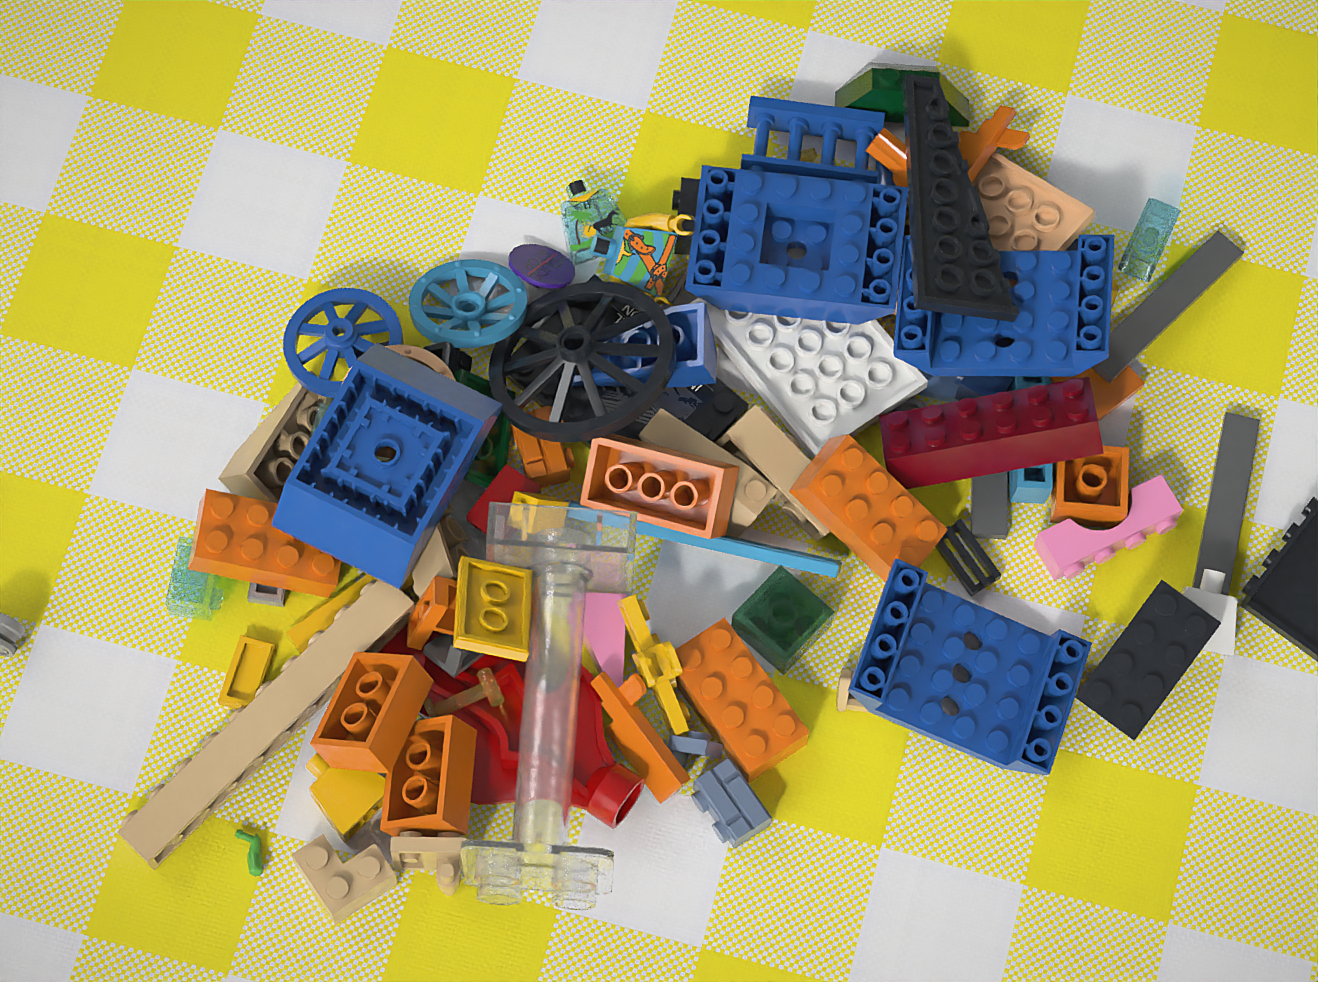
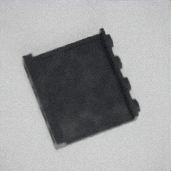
(1288, 588)

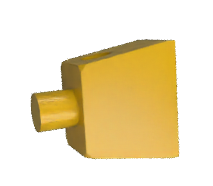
(346, 796)

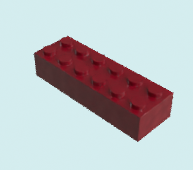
(991, 434)

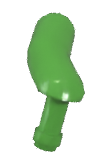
(254, 855)

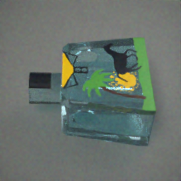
(585, 217)

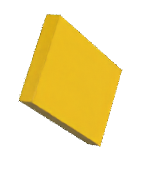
(493, 609)

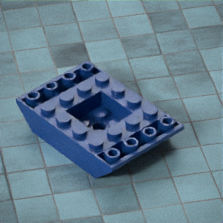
(754, 218)
(376, 510)

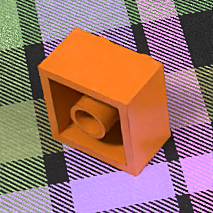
(1092, 489)

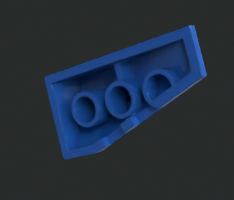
(694, 350)

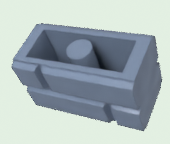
(730, 803)

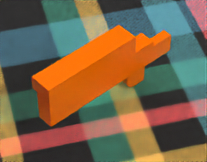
(992, 134)
(638, 738)

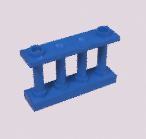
(811, 120)

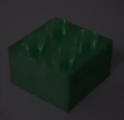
(782, 619)

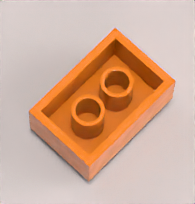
(372, 712)
(431, 779)

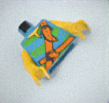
(641, 251)

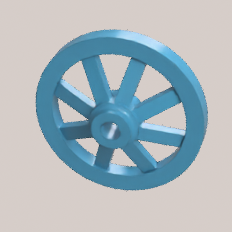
(468, 308)

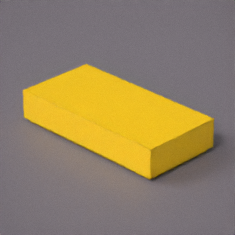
(246, 672)

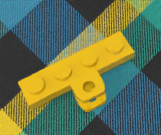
(656, 664)

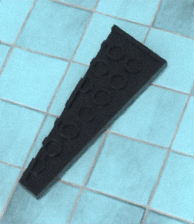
(949, 235)

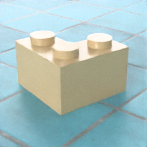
(345, 886)

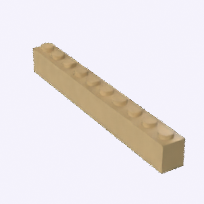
(264, 724)

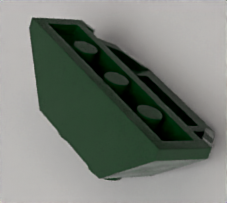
(880, 90)

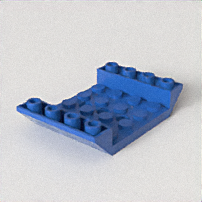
(1059, 324)
(1016, 683)

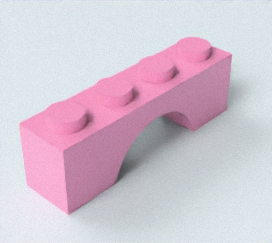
(1070, 547)

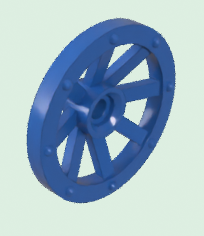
(337, 346)

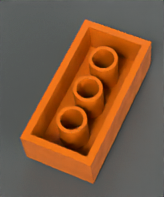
(660, 484)
(866, 507)
(239, 543)
(738, 701)

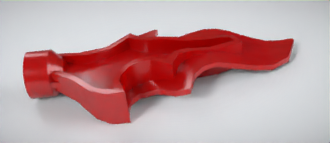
(599, 782)

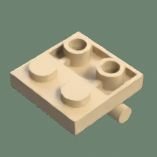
(430, 853)

